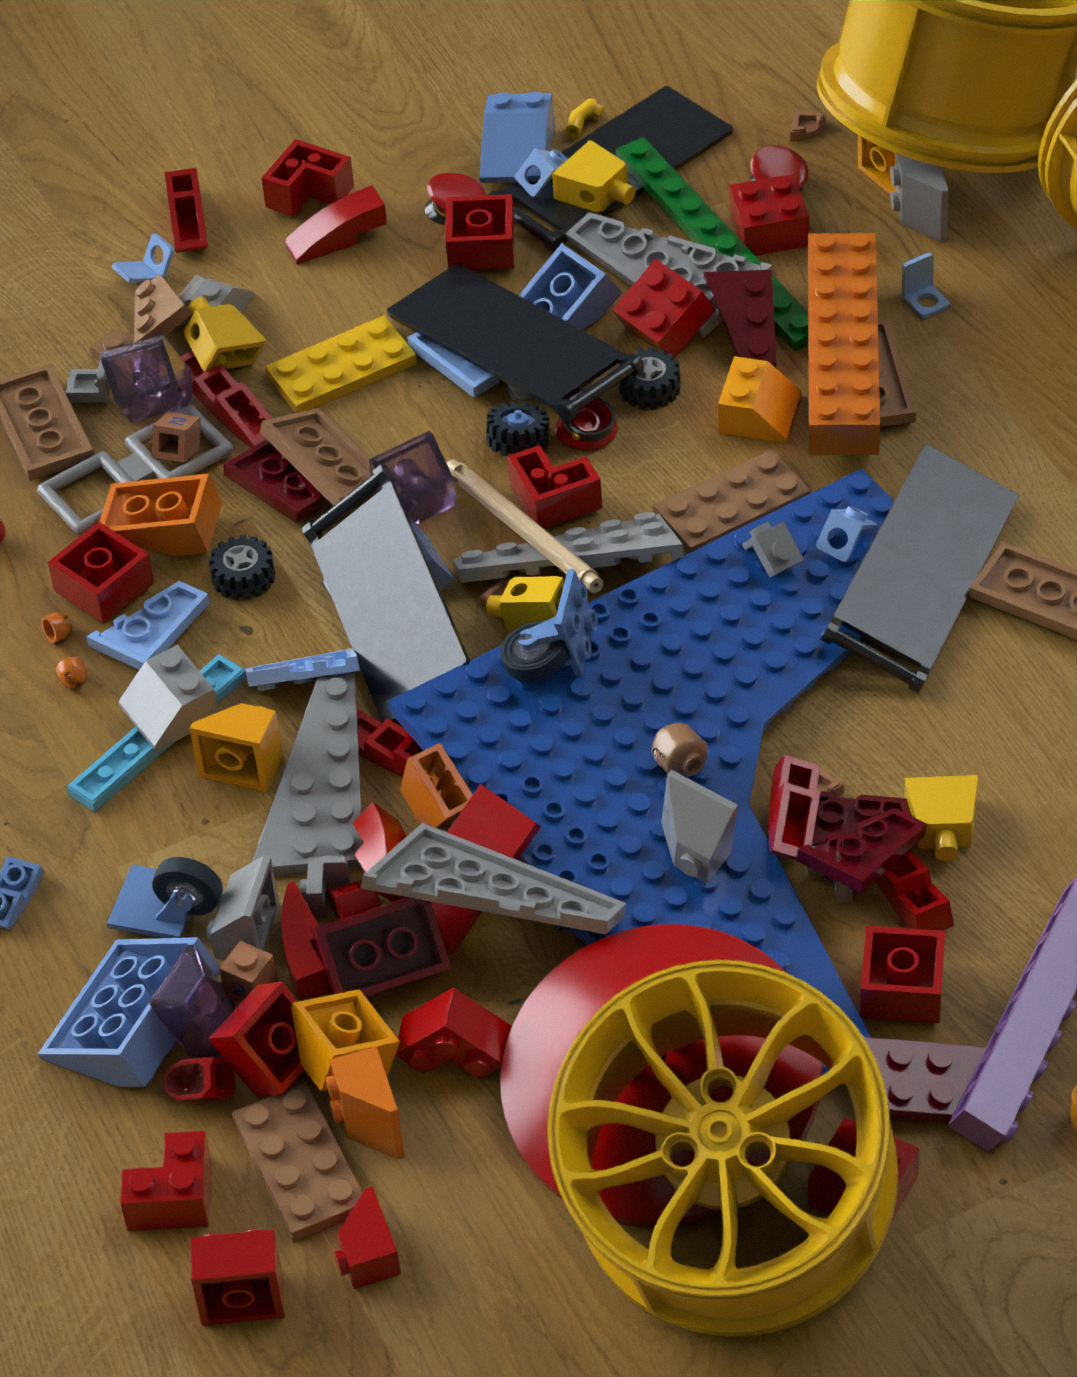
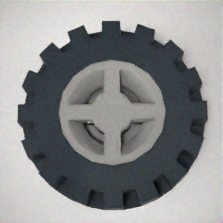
(656, 383)
(242, 567)

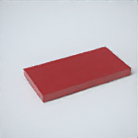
(493, 825)

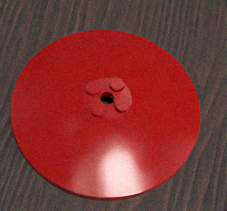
(570, 999)

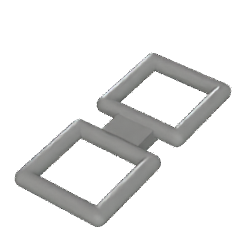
(132, 468)

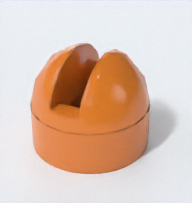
(55, 627)
(71, 671)

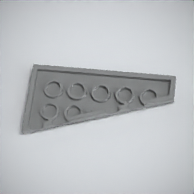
(631, 252)
(597, 547)
(319, 784)
(466, 875)

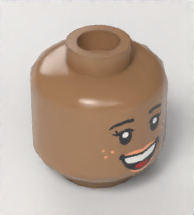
(679, 749)

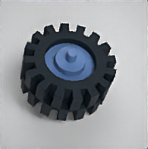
(516, 428)

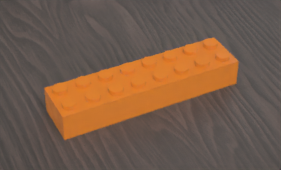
(843, 344)

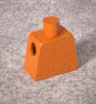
(437, 792)

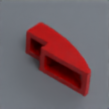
(186, 210)
(337, 225)
(792, 806)
(380, 835)
(914, 896)
(301, 954)

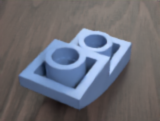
(17, 886)

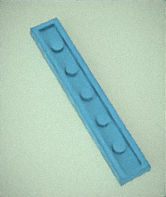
(134, 752)

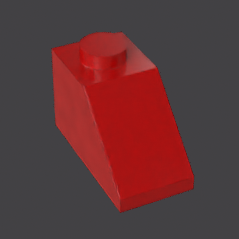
(352, 899)
(366, 1244)

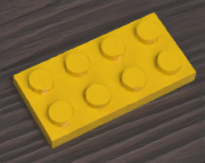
(341, 365)

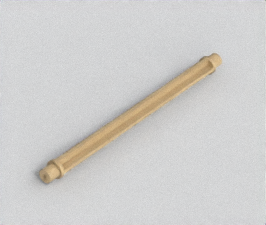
(523, 525)

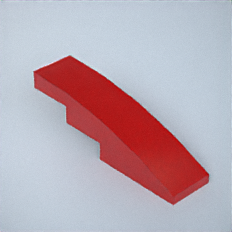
(228, 401)
(385, 743)

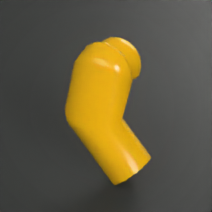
(579, 115)

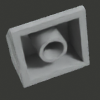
(920, 196)
(168, 698)
(245, 909)

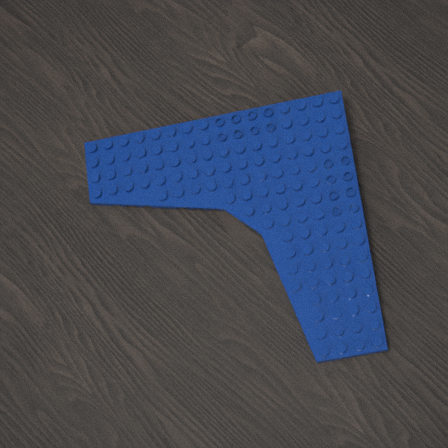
(685, 645)

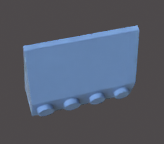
(110, 1025)

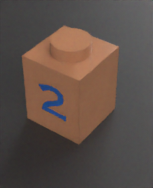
(176, 437)
(246, 969)

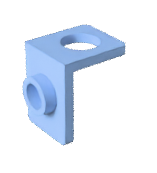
(547, 162)
(147, 269)
(918, 283)
(852, 522)

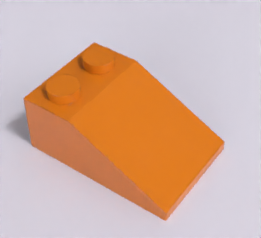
(165, 513)

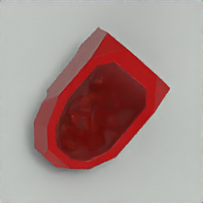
(200, 1079)

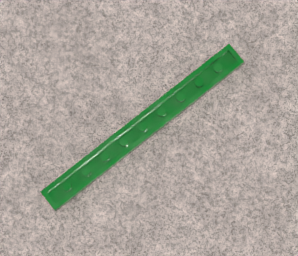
(707, 228)

